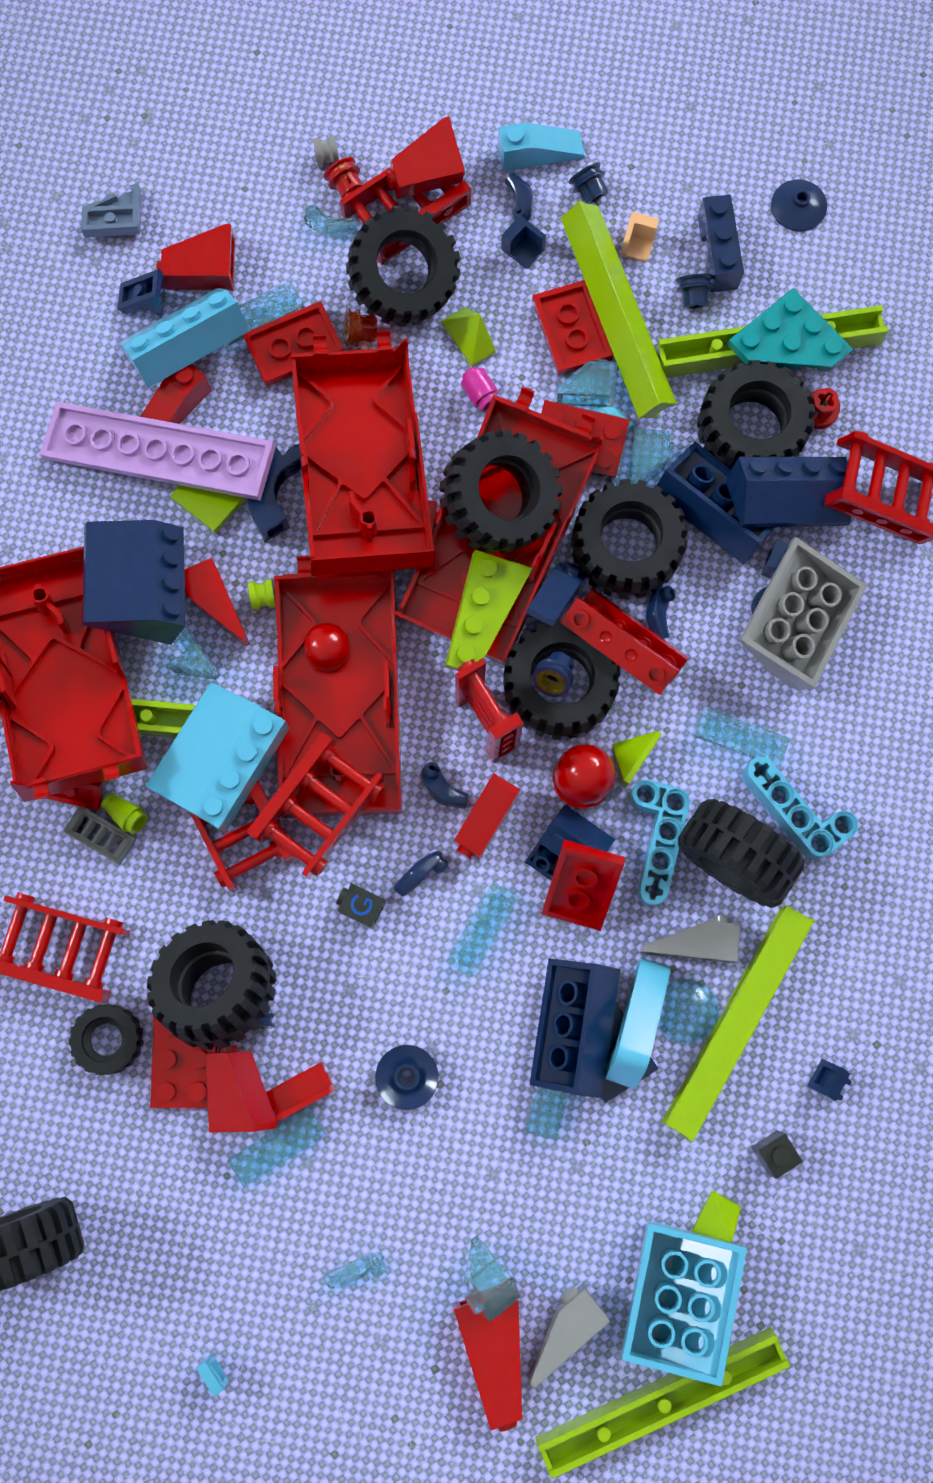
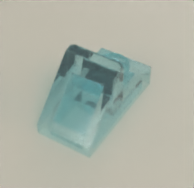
(194, 662)

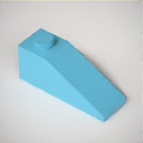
(537, 145)

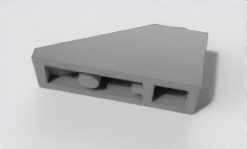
(707, 941)
(572, 1325)

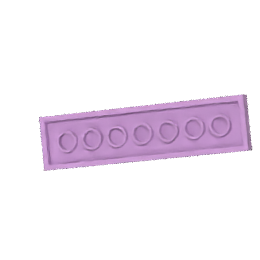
(158, 450)

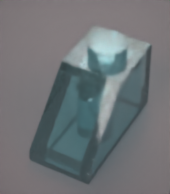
(590, 385)
(649, 454)
(488, 1282)

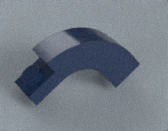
(267, 513)

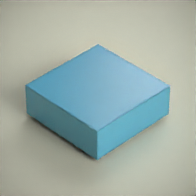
(212, 1375)

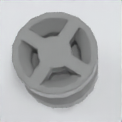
(325, 151)

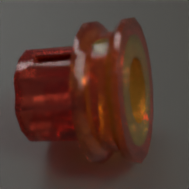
(359, 328)

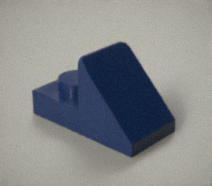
(143, 292)

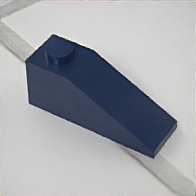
(556, 594)

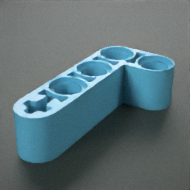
(795, 804)
(658, 845)
(639, 1024)

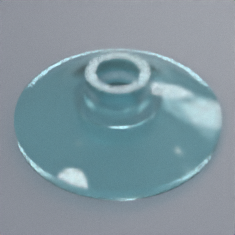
(674, 1021)

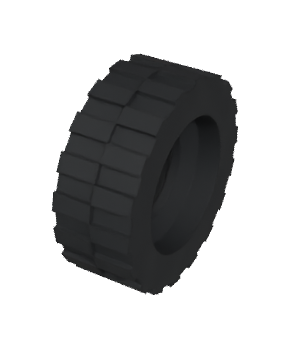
(81, 1039)

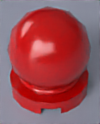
(583, 776)

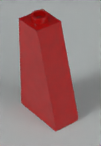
(495, 1362)

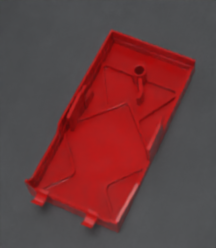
(361, 459)
(437, 591)
(61, 683)
(348, 704)

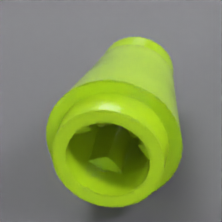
(126, 814)

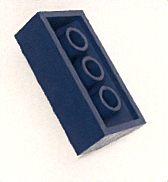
(786, 491)
(702, 493)
(575, 1027)

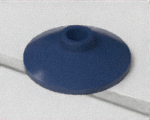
(795, 214)
(394, 1089)

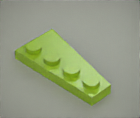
(484, 605)

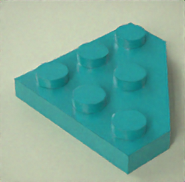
(791, 337)

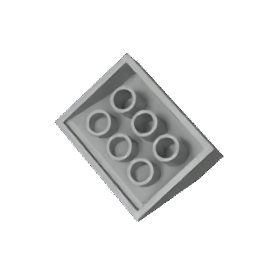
(802, 616)

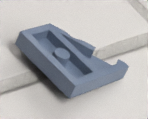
(113, 215)

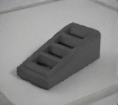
(78, 820)

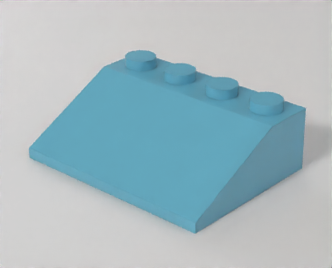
(185, 336)
(218, 756)
(683, 1303)

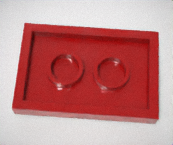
(571, 327)
(291, 334)
(605, 425)
(583, 885)
(177, 1071)

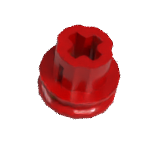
(343, 176)
(827, 414)

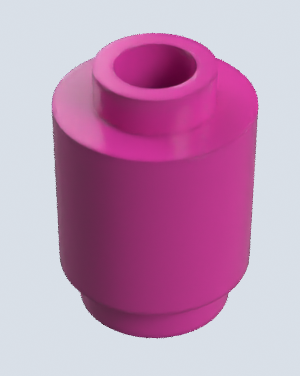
(479, 387)

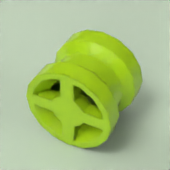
(262, 594)

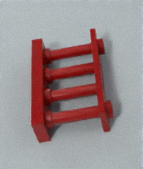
(445, 207)
(870, 507)
(625, 640)
(502, 730)
(304, 777)
(225, 875)
(63, 978)

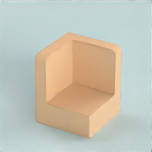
(639, 237)

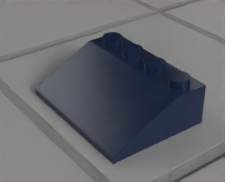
(134, 578)

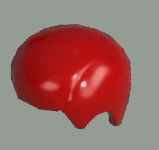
(326, 647)

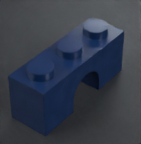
(719, 229)

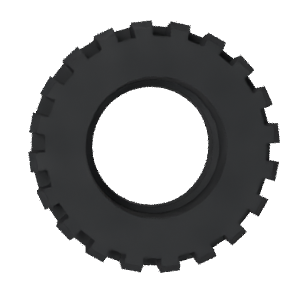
(424, 235)
(765, 386)
(531, 471)
(635, 503)
(549, 717)
(741, 852)
(184, 963)
(38, 1240)

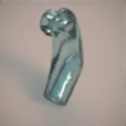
(327, 225)
(356, 1270)

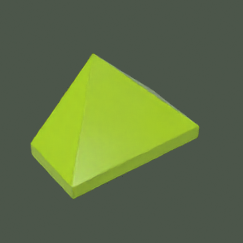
(469, 335)
(631, 755)
(718, 1218)

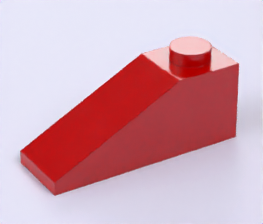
(178, 395)
(211, 597)

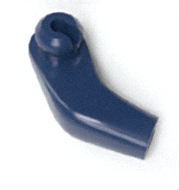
(523, 196)
(657, 610)
(440, 789)
(419, 871)

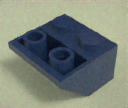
(565, 826)

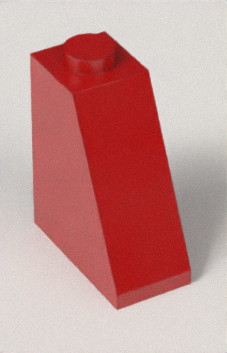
(427, 162)
(200, 261)
(486, 817)
(236, 1093)

